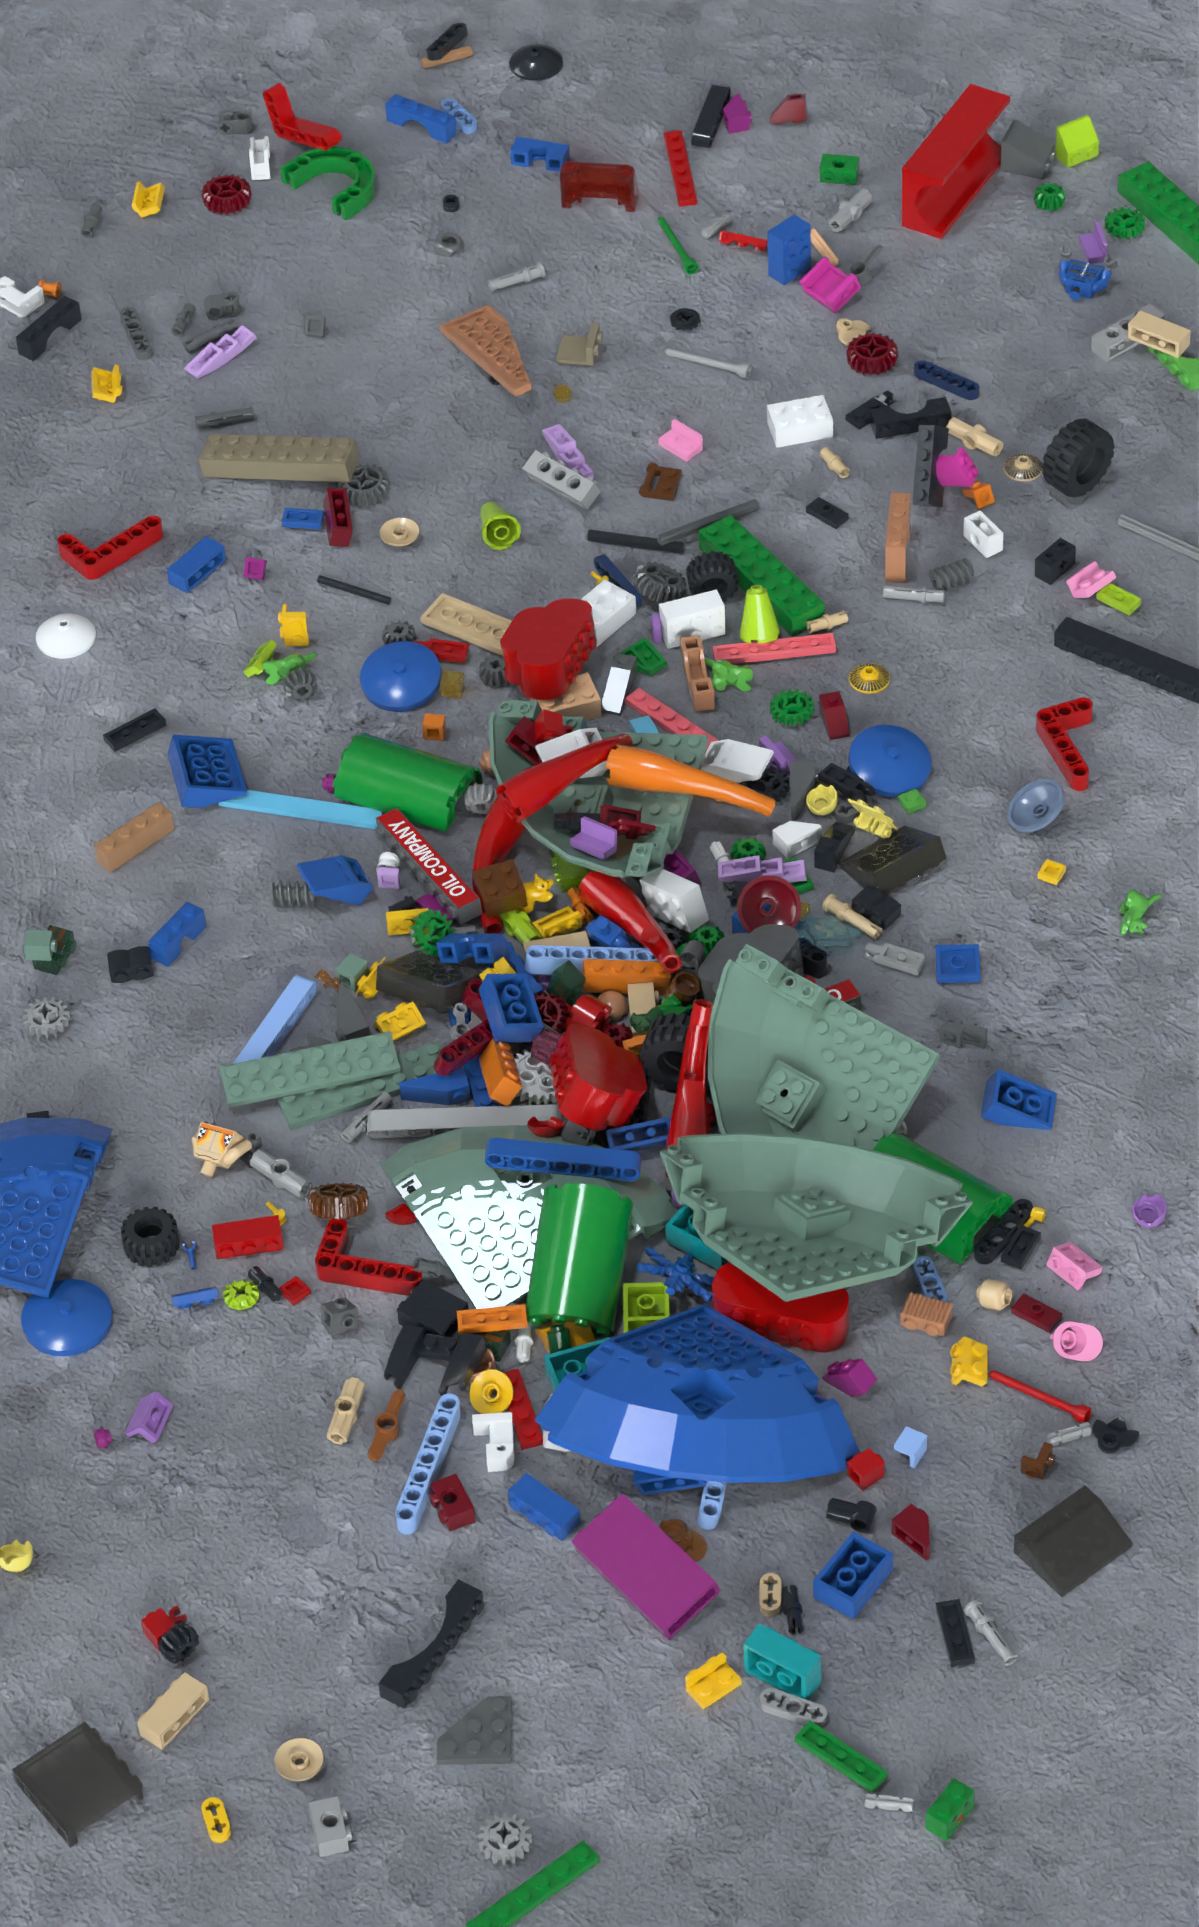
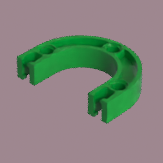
(335, 160)

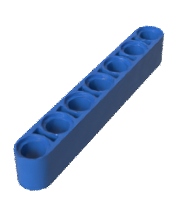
(563, 1159)

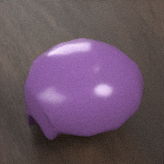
(1149, 1210)

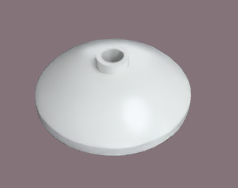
(65, 636)

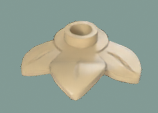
(850, 329)

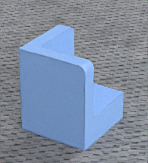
(912, 1444)

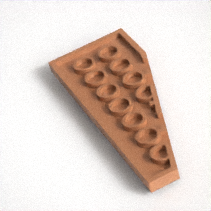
(489, 342)

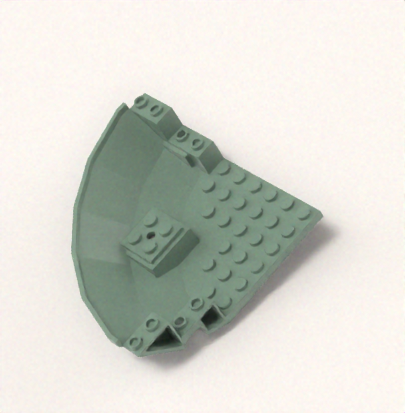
(661, 809)
(841, 1067)
(809, 1209)
(487, 1216)

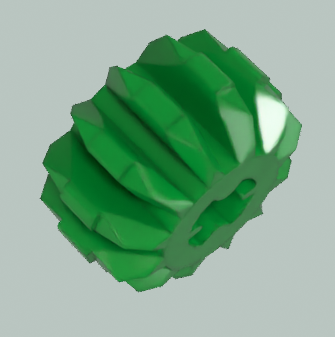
(1049, 197)
(748, 848)
(707, 936)

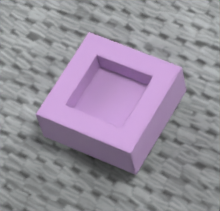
(388, 877)

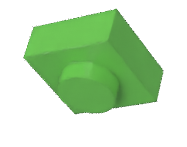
(911, 801)

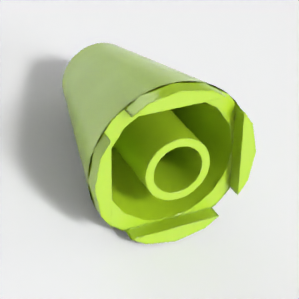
(498, 526)
(758, 617)

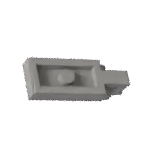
(895, 957)

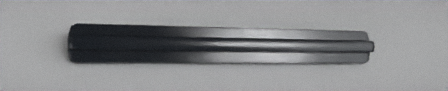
(633, 541)

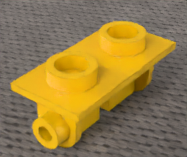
(367, 984)

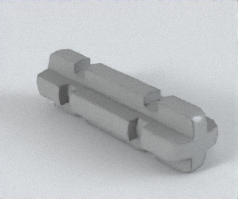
(715, 226)
(1069, 1434)
(889, 1802)

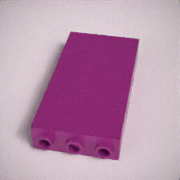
(645, 1566)

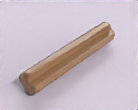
(452, 55)

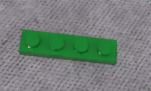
(841, 1757)

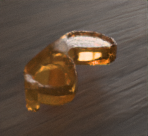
(324, 976)

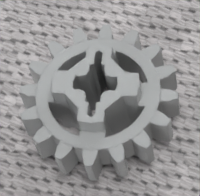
(46, 1017)
(516, 1841)

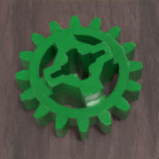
(1124, 223)
(791, 707)
(425, 926)

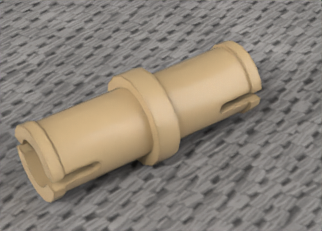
(834, 462)
(827, 622)

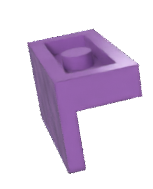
(1094, 245)
(781, 756)
(595, 839)
(150, 1417)

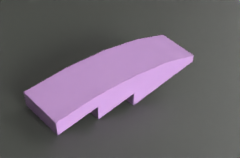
(219, 354)
(565, 449)
(752, 867)

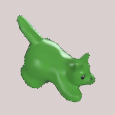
(278, 668)
(728, 674)
(1133, 910)

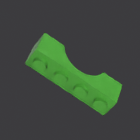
(1183, 368)

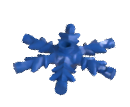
(678, 1274)

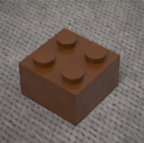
(500, 888)

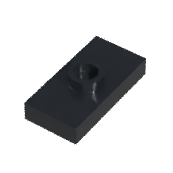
(827, 512)

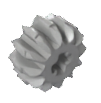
(479, 798)

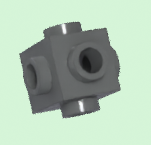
(339, 1315)

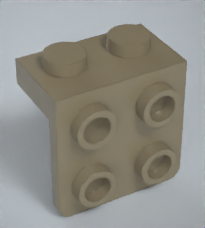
(580, 349)

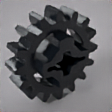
(771, 783)

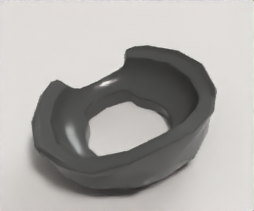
(446, 250)

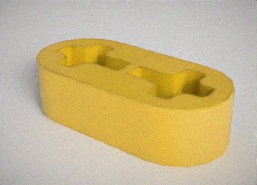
(221, 1818)

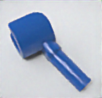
(190, 1252)

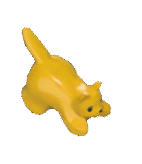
(537, 891)

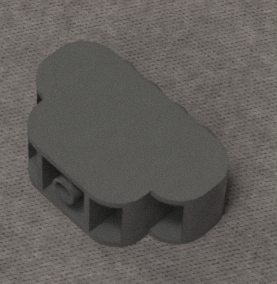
(772, 939)

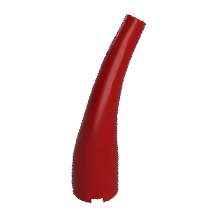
(545, 781)
(494, 843)
(620, 904)
(690, 1104)

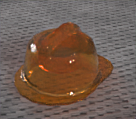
(687, 1539)

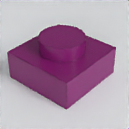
(255, 568)

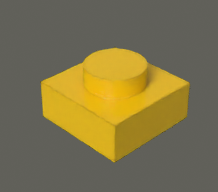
(1051, 872)

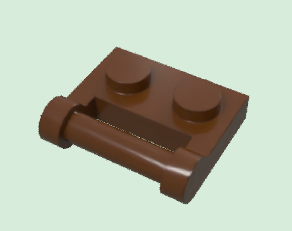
(666, 485)

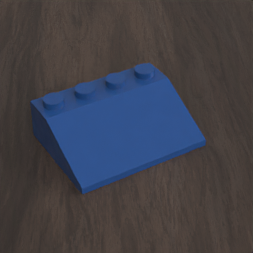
(205, 770)

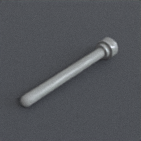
(743, 370)

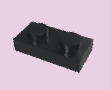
(1020, 1247)

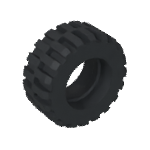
(1078, 457)
(663, 1049)

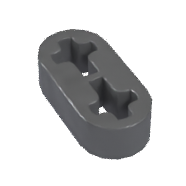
(846, 812)

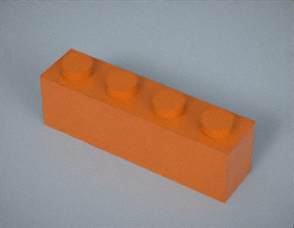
(614, 975)
(500, 1072)

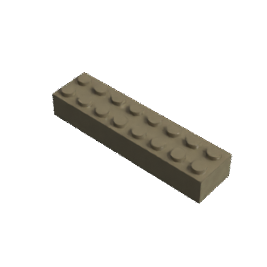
(279, 457)

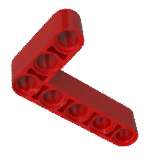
(295, 128)
(112, 553)
(1052, 728)
(360, 1272)

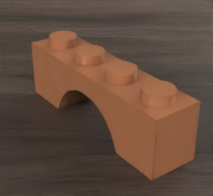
(694, 665)

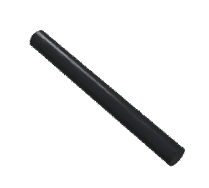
(354, 590)

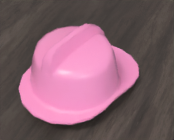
(1077, 1341)

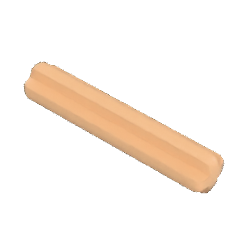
(823, 247)

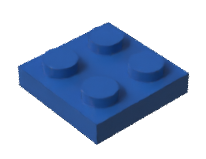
(957, 963)

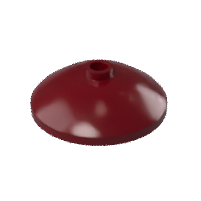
(778, 893)

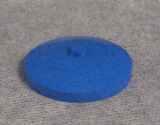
(400, 676)
(890, 759)
(69, 1320)

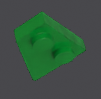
(648, 658)

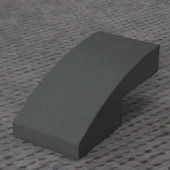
(958, 1034)

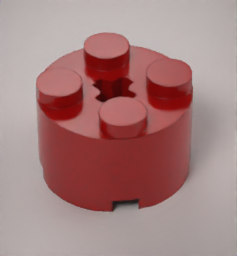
(590, 1012)

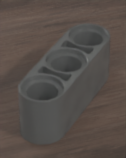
(691, 960)

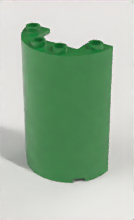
(401, 777)
(985, 1197)
(579, 1257)

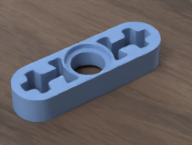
(467, 122)
(931, 1275)

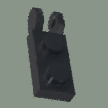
(846, 782)

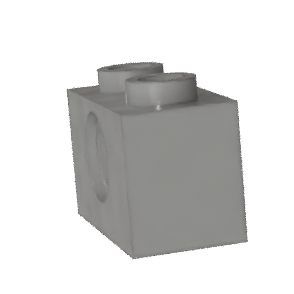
(330, 1839)

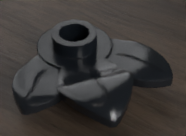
(1114, 1433)

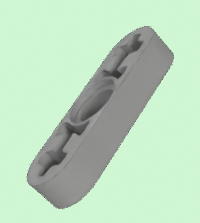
(789, 1699)

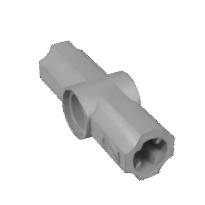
(850, 210)
(281, 1173)

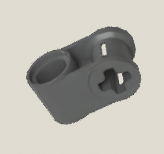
(237, 122)
(220, 306)

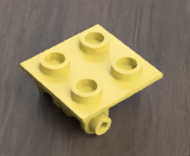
(872, 819)

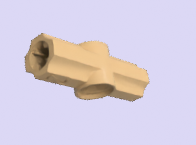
(975, 437)
(346, 1410)

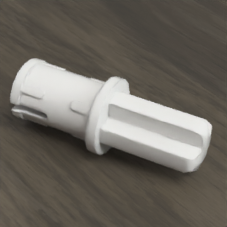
(719, 852)
(524, 1343)

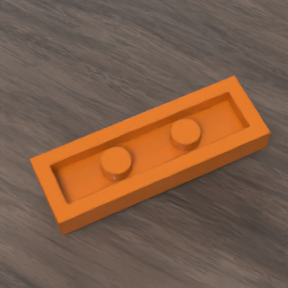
(492, 1319)

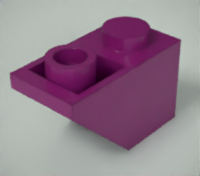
(736, 115)
(850, 1377)

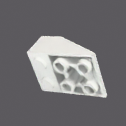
(570, 742)
(736, 760)

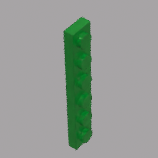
(538, 1888)

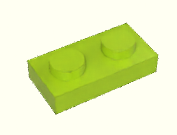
(1118, 599)
(262, 655)

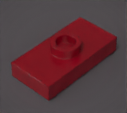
(1036, 1313)

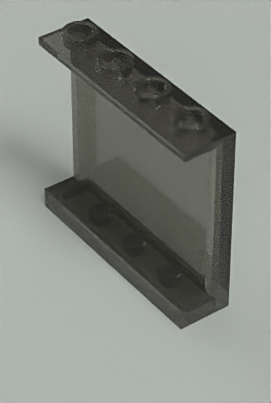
(76, 1781)

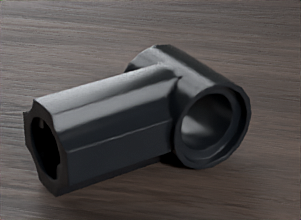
(857, 1515)

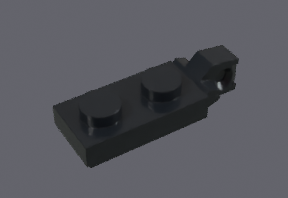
(861, 415)
(572, 821)

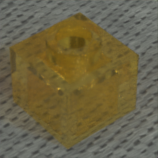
(452, 684)

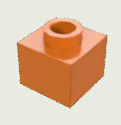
(434, 727)

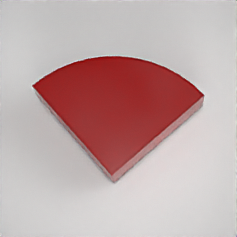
(401, 1215)

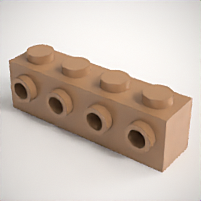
(134, 837)

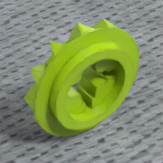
(242, 1301)

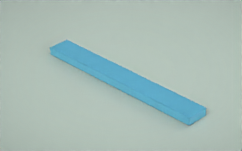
(305, 809)

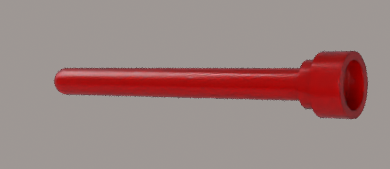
(1079, 1412)

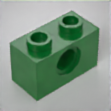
(839, 169)

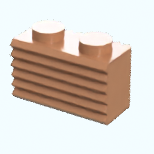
(926, 1314)

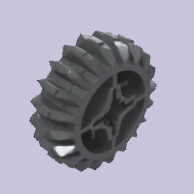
(367, 486)
(659, 582)

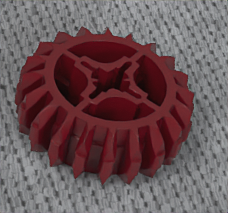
(226, 194)
(872, 354)
(546, 1005)

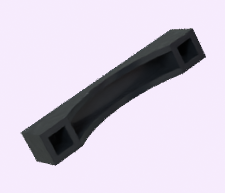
(405, 1679)

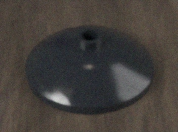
(536, 62)

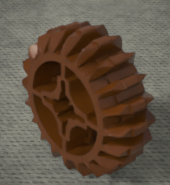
(338, 1201)

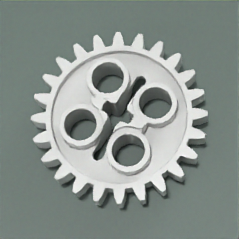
(535, 1080)

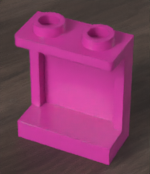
(829, 285)
(956, 469)

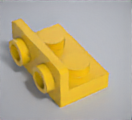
(400, 921)
(401, 1021)
(711, 1681)

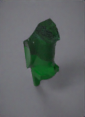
(669, 1005)

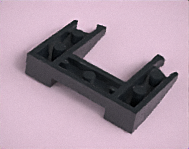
(413, 1342)

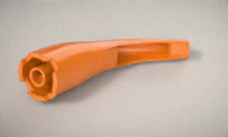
(654, 772)

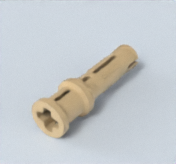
(844, 912)

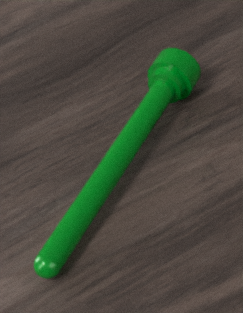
(689, 264)

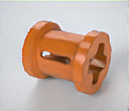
(50, 289)

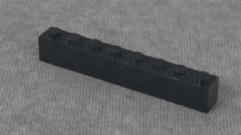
(1128, 658)

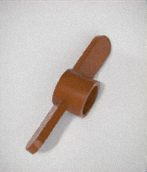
(389, 1417)

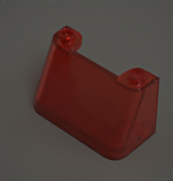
(598, 181)

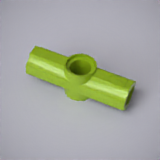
(519, 925)

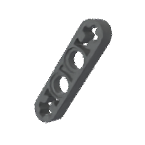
(133, 334)

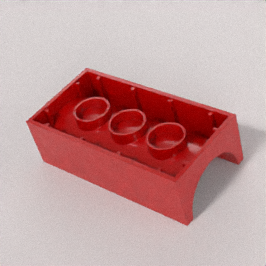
(952, 163)

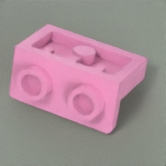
(682, 441)
(1089, 580)
(1073, 1264)

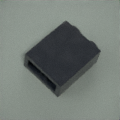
(431, 1309)

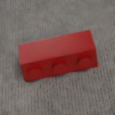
(247, 1237)

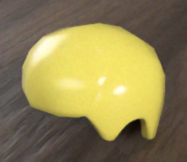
(822, 800)
(16, 1556)

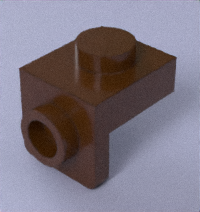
(1038, 1467)

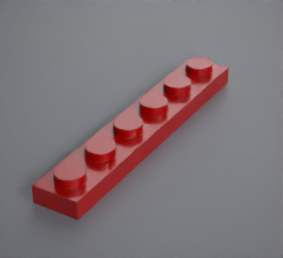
(680, 168)

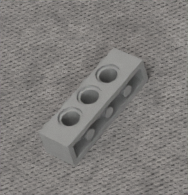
(1114, 339)
(582, 495)

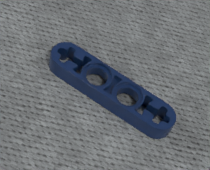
(966, 388)
(607, 568)

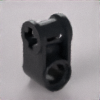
(813, 959)

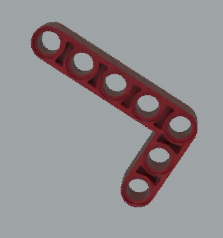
(472, 1042)

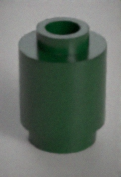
(558, 1338)

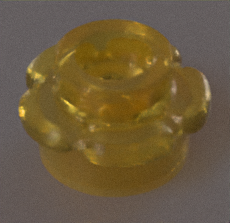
(562, 393)

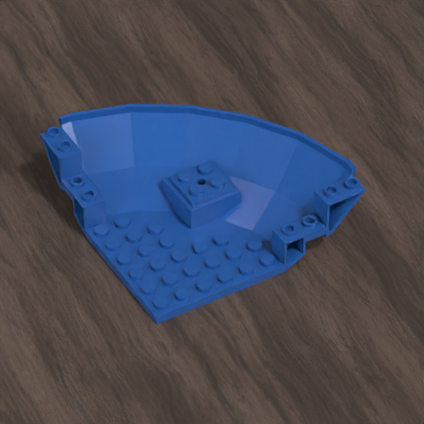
(42, 1184)
(700, 1404)

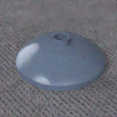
(1035, 805)

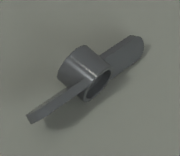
(861, 270)

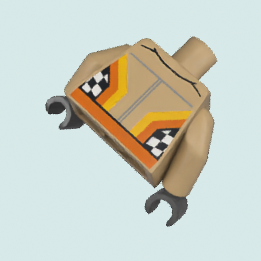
(220, 1147)

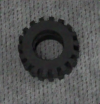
(713, 572)
(150, 1250)

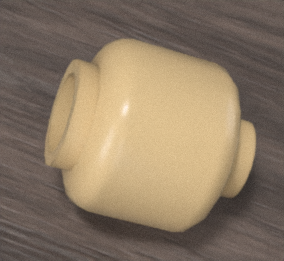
(994, 1294)

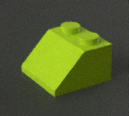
(1076, 141)

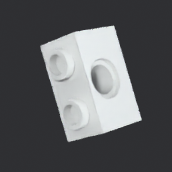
(983, 534)

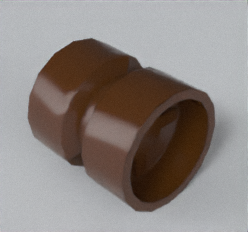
(684, 987)

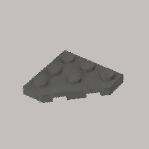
(480, 1735)

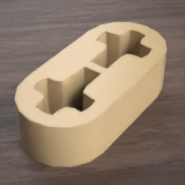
(766, 1595)

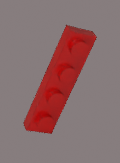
(523, 1416)

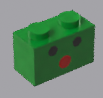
(949, 1809)

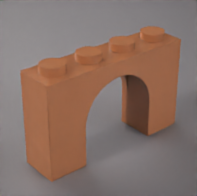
(897, 537)

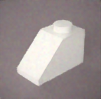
(796, 837)

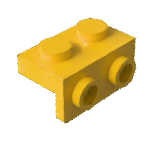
(147, 200)
(106, 384)
(293, 628)
(558, 923)
(969, 1361)

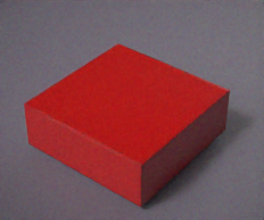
(295, 1290)

